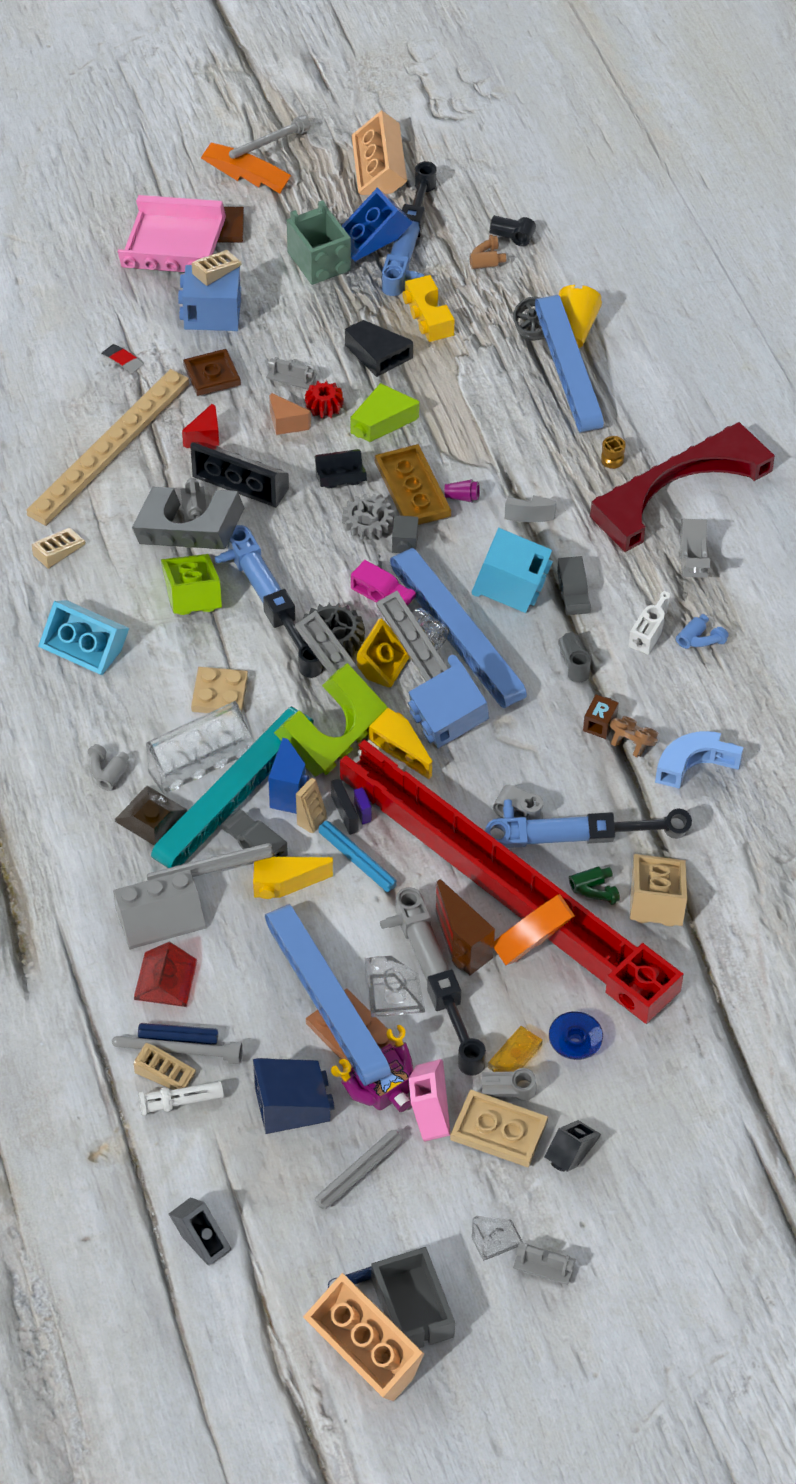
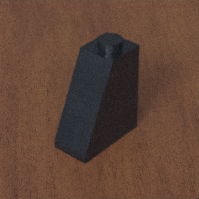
(377, 347)

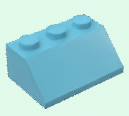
(82, 636)

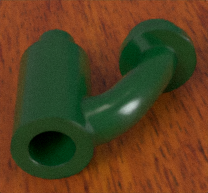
(585, 880)

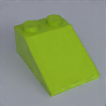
(192, 584)

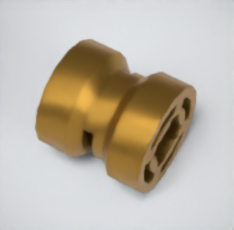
(613, 452)

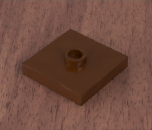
(233, 226)
(211, 372)

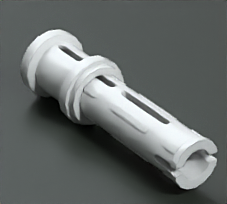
(164, 1096)

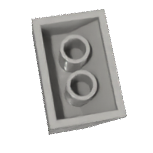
(159, 909)

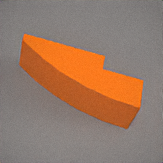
(533, 930)

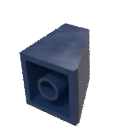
(291, 1093)

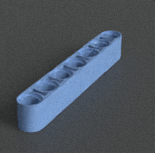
(569, 363)

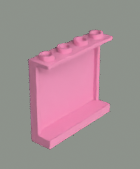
(172, 233)

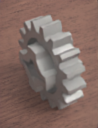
(367, 516)

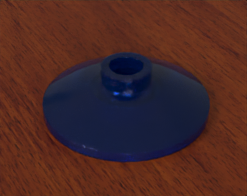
(578, 1026)

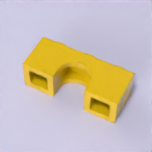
(422, 298)

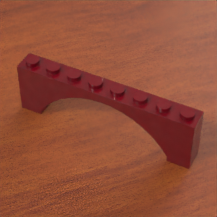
(729, 451)

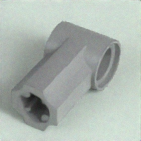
(505, 1084)

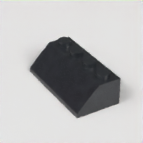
(238, 473)

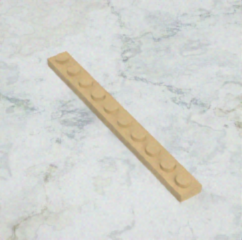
(107, 447)

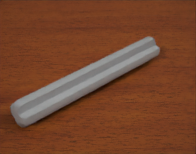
(358, 1169)

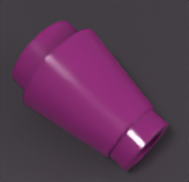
(463, 490)

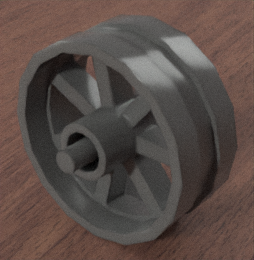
(531, 317)

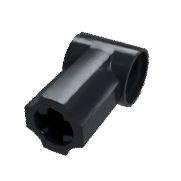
(519, 231)

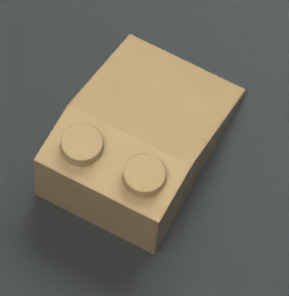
(658, 890)

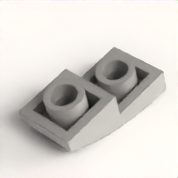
(537, 510)

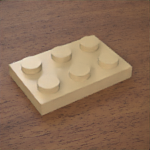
(499, 1128)

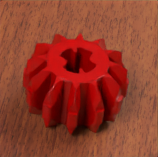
(324, 399)

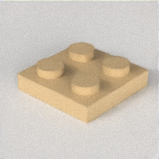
(218, 688)

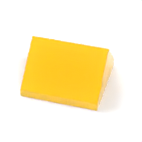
(381, 655)

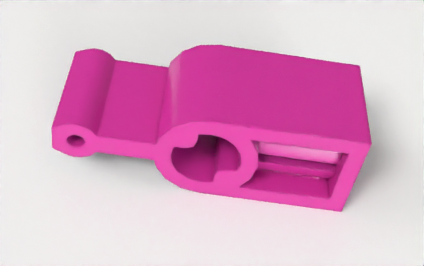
(377, 583)

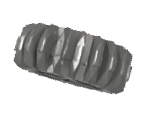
(344, 625)

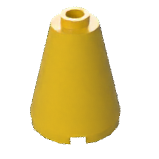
(581, 309)

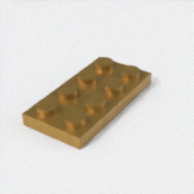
(412, 484)

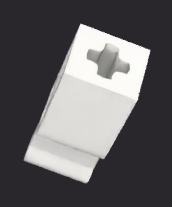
(649, 625)

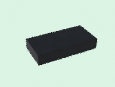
(344, 806)

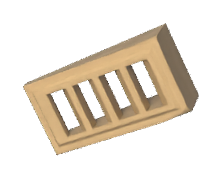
(207, 273)
(48, 559)
(310, 807)
(159, 1056)

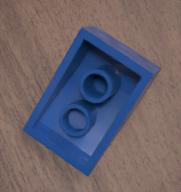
(375, 224)

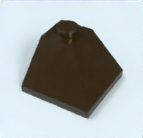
(150, 815)

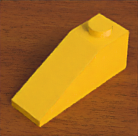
(397, 737)
(284, 875)

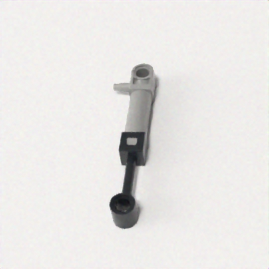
(441, 981)

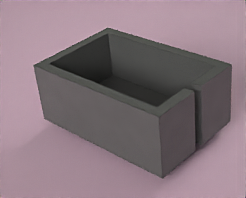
(413, 1297)

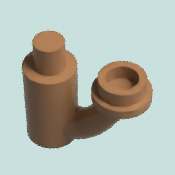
(482, 259)

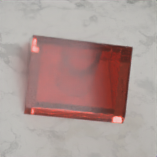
(166, 976)

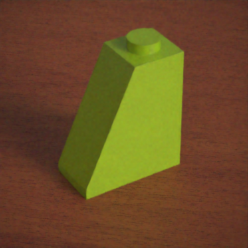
(383, 413)

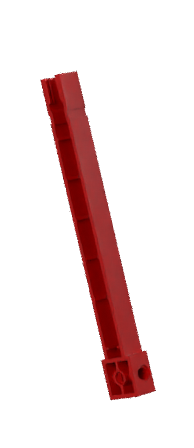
(632, 974)

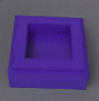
(362, 805)

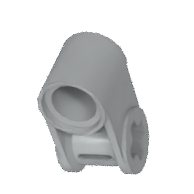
(521, 801)

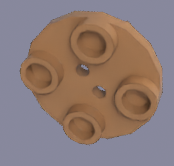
(627, 728)

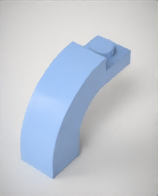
(693, 750)

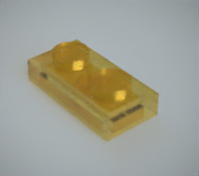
(515, 1051)

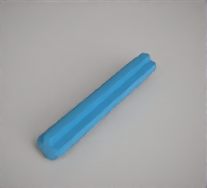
(357, 856)

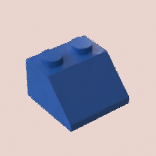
(286, 778)

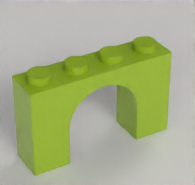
(360, 709)

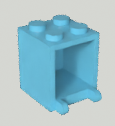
(513, 571)

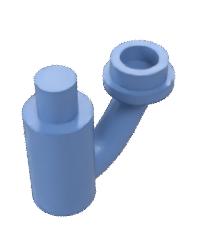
(690, 634)

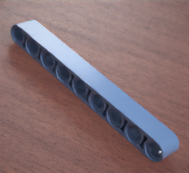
(463, 632)
(327, 995)

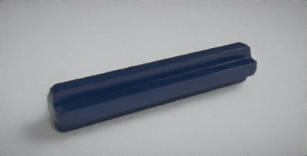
(178, 1033)

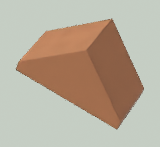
(288, 416)

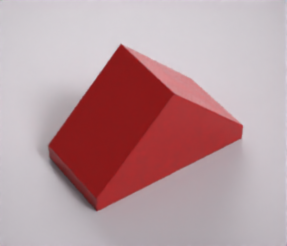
(202, 428)

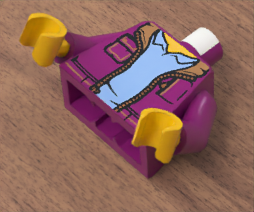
(388, 1089)

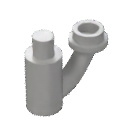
(112, 772)

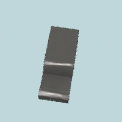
(573, 585)
(253, 833)

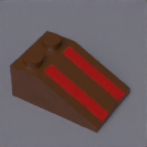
(465, 931)

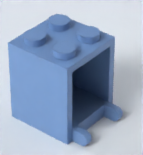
(211, 305)
(448, 704)

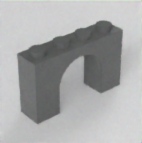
(209, 530)

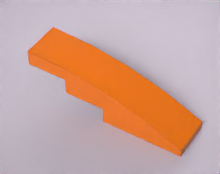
(246, 166)

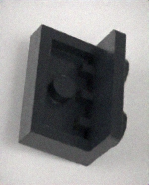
(340, 468)

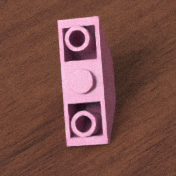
(430, 1099)

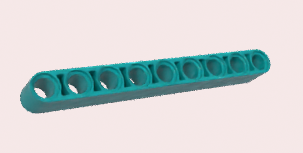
(221, 798)

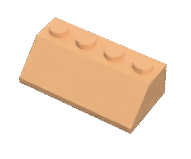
(379, 155)
(365, 1337)

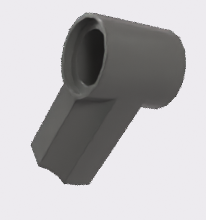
(575, 656)

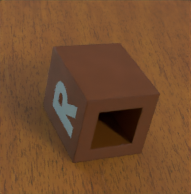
(599, 716)

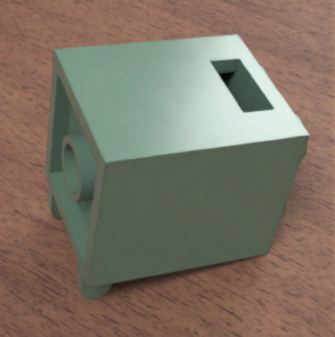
(318, 244)

